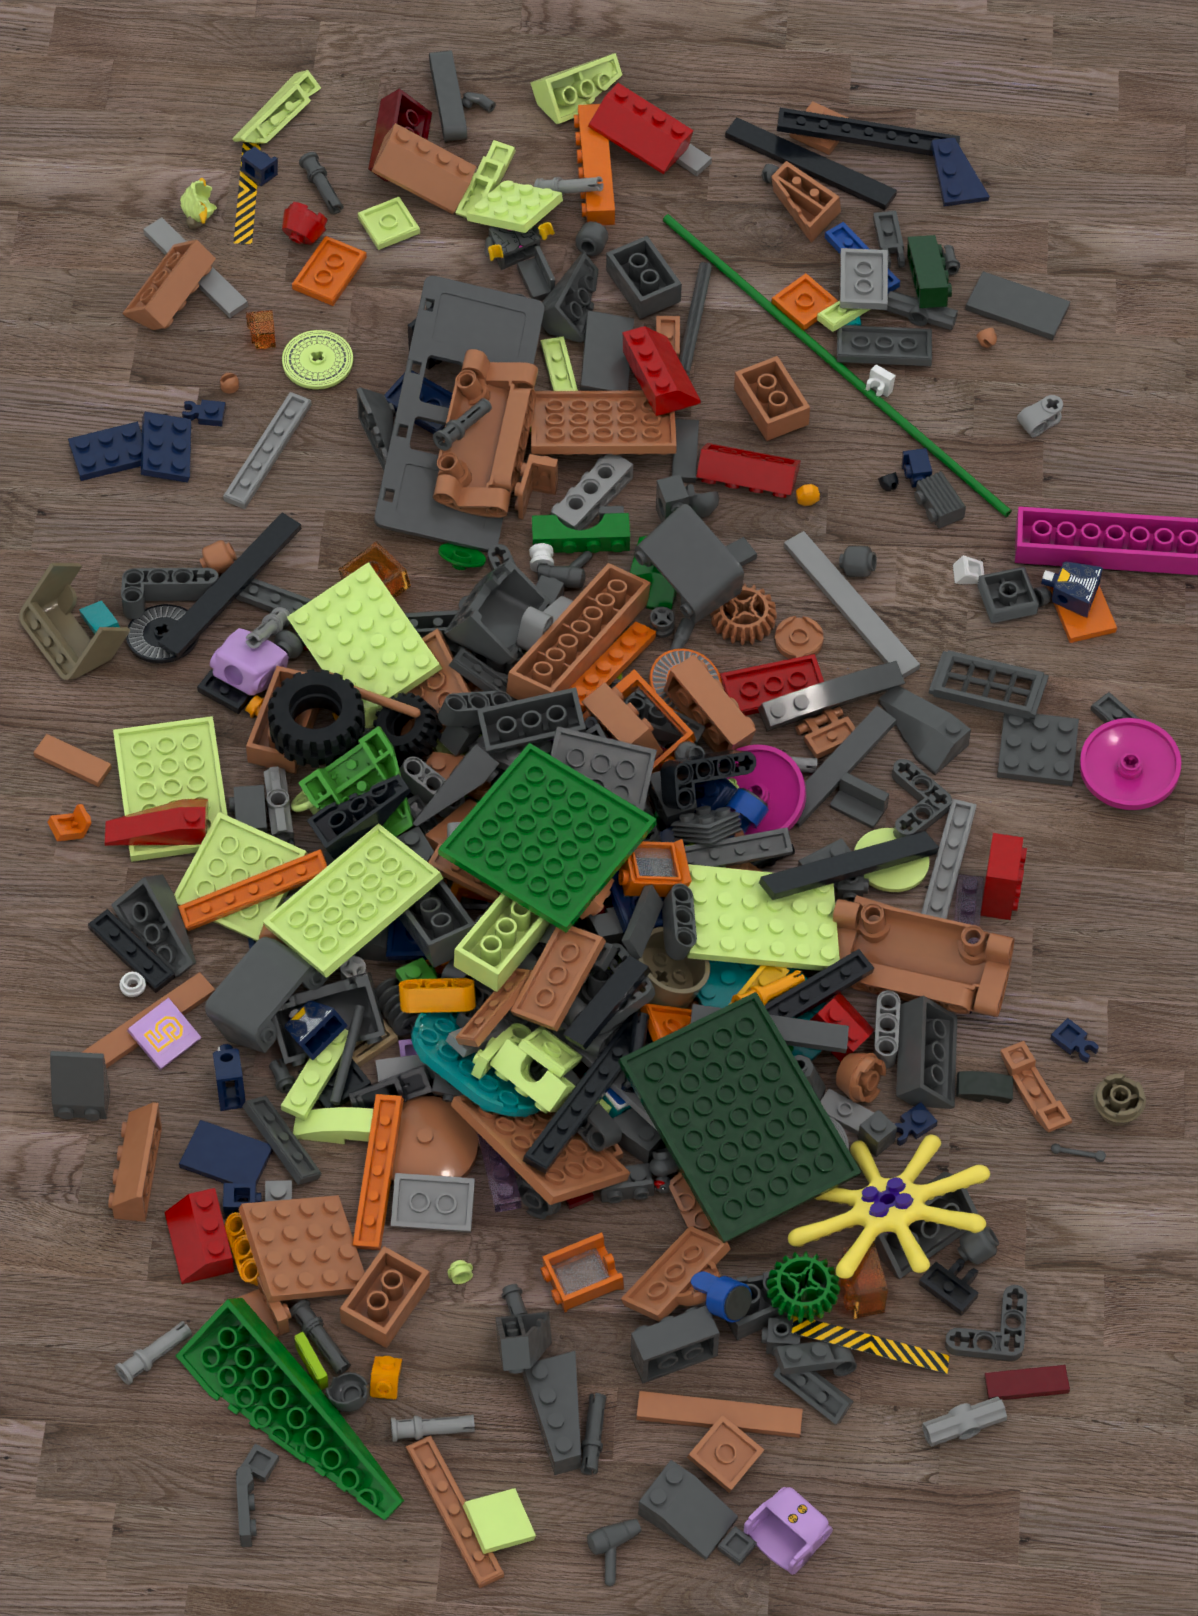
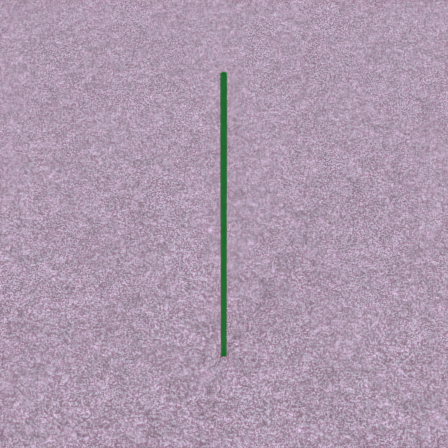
(838, 366)

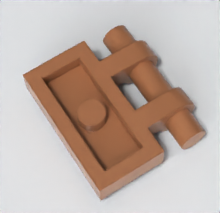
(828, 738)

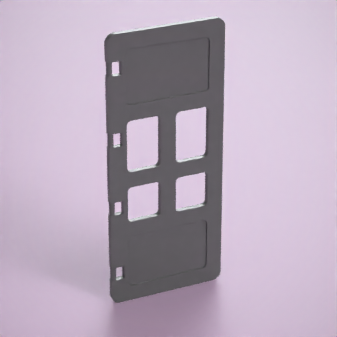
(461, 320)

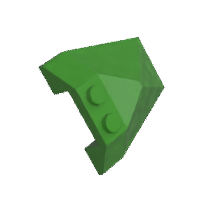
(356, 773)

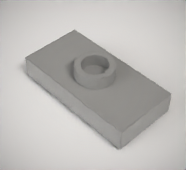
(845, 1111)

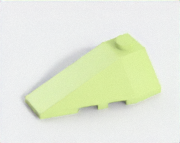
(580, 85)

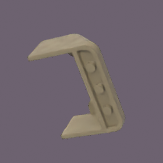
(57, 632)

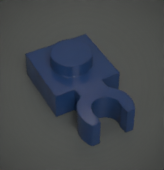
(207, 413)
(1072, 1038)
(915, 1122)

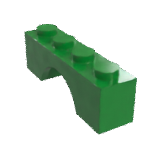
(608, 535)

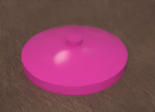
(1130, 764)
(778, 784)

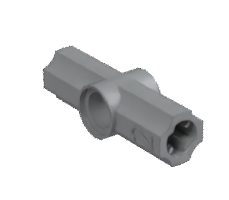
(276, 793)
(964, 1421)

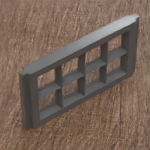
(944, 673)

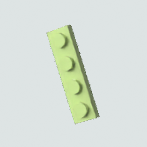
(314, 1079)

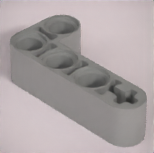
(536, 623)

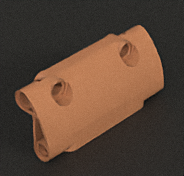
(487, 462)
(926, 957)

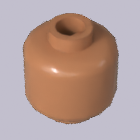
(218, 556)

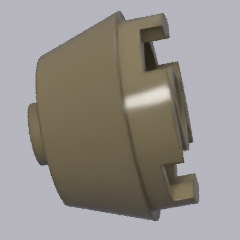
(1119, 1099)

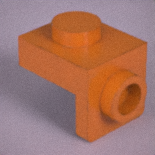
(71, 825)

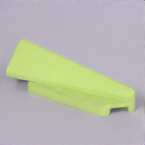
(279, 109)

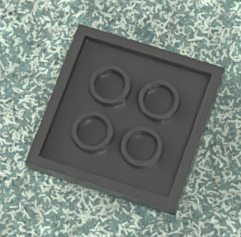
(1038, 749)

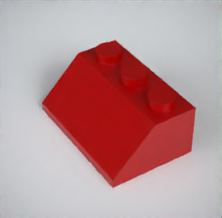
(199, 1237)

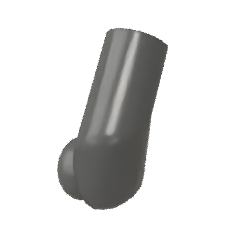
(479, 99)

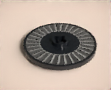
(145, 633)

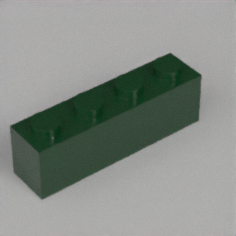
(928, 271)

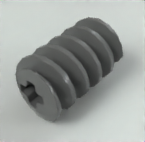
(389, 1003)

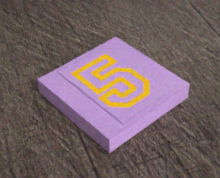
(164, 1034)

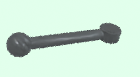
(1099, 1155)

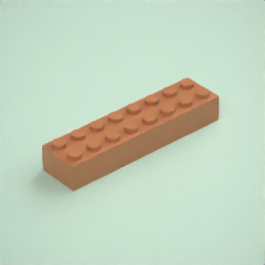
(580, 634)

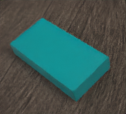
(98, 616)

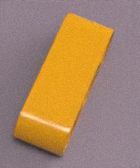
(437, 995)
(241, 1249)

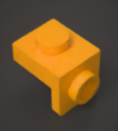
(385, 1377)

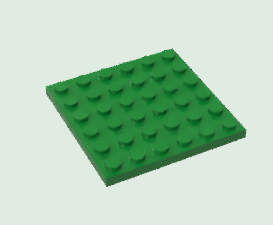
(547, 837)

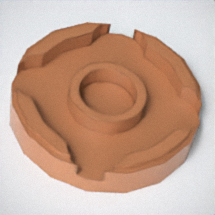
(798, 637)

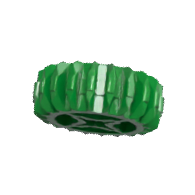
(820, 1298)

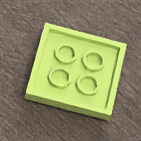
(514, 206)

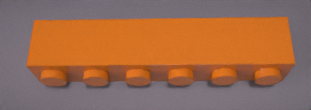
(595, 161)

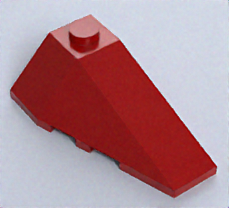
(168, 824)

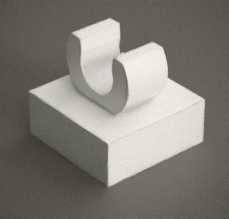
(880, 381)

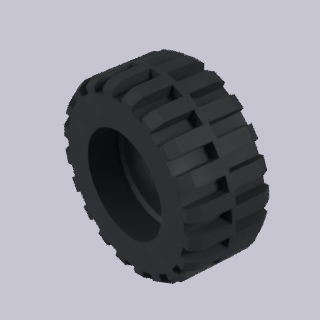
(310, 692)

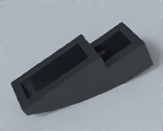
(405, 1084)

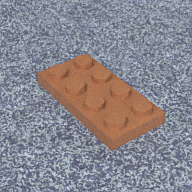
(558, 977)

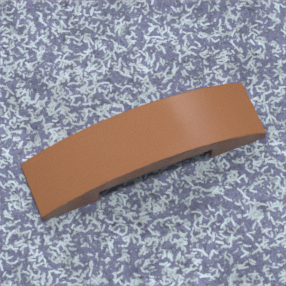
(1033, 1089)

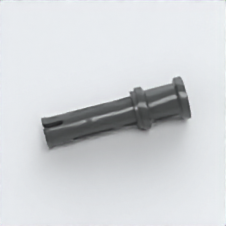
(317, 175)
(456, 429)
(313, 1328)

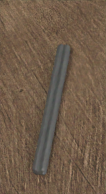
(695, 315)

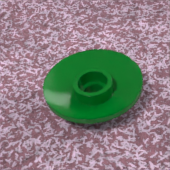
(461, 557)

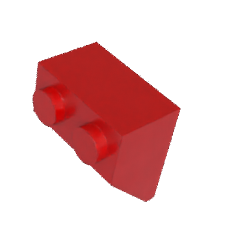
(841, 1012)

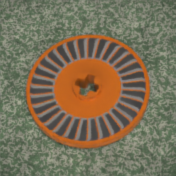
(667, 661)

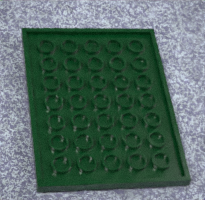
(739, 1117)

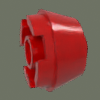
(303, 224)

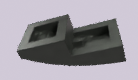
(981, 1085)

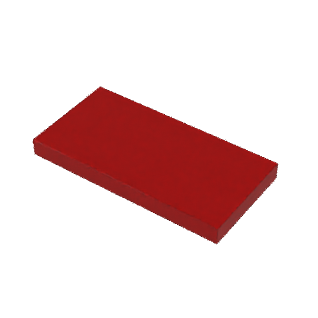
(769, 681)

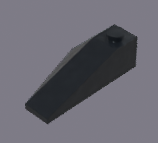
(349, 821)

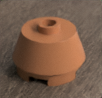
(860, 1075)

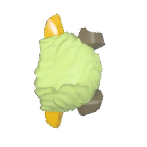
(196, 204)

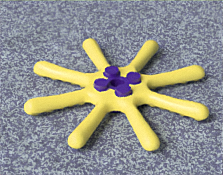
(892, 1207)

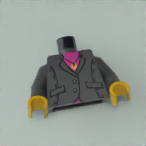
(513, 246)

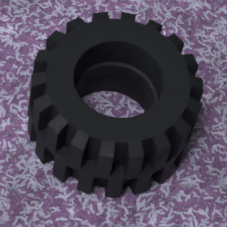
(420, 737)

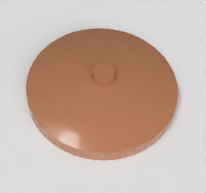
(434, 1140)

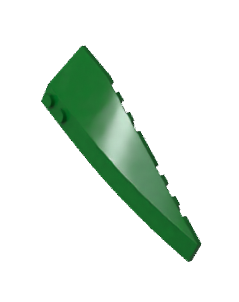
(258, 1377)

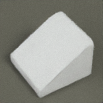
(967, 570)

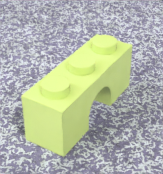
(514, 1065)

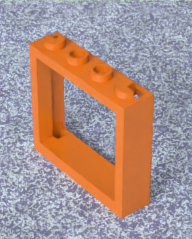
(628, 686)

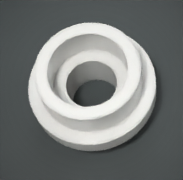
(132, 978)

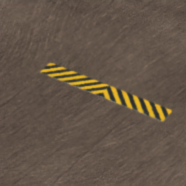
(245, 203)
(871, 1344)

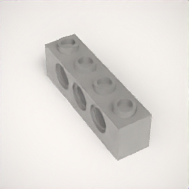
(593, 491)

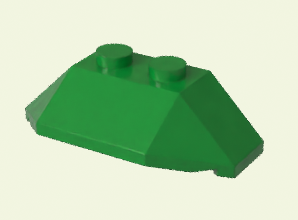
(661, 591)

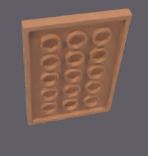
(600, 424)
(572, 1174)

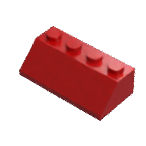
(641, 128)
(658, 371)
(748, 469)

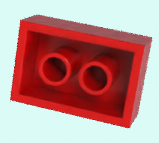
(1003, 876)

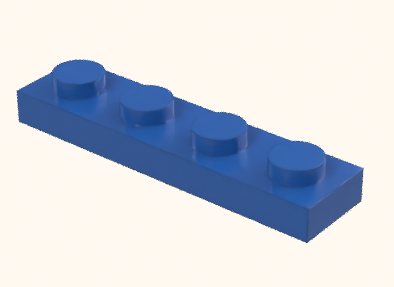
(843, 237)

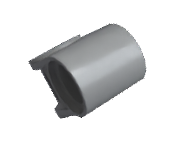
(1041, 415)

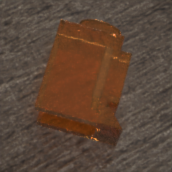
(261, 328)

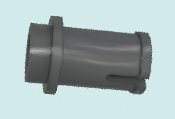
(951, 263)
(283, 1079)
(513, 1298)

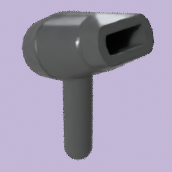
(572, 575)
(608, 1539)

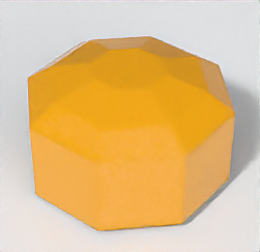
(807, 495)

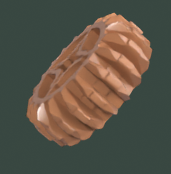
(745, 622)

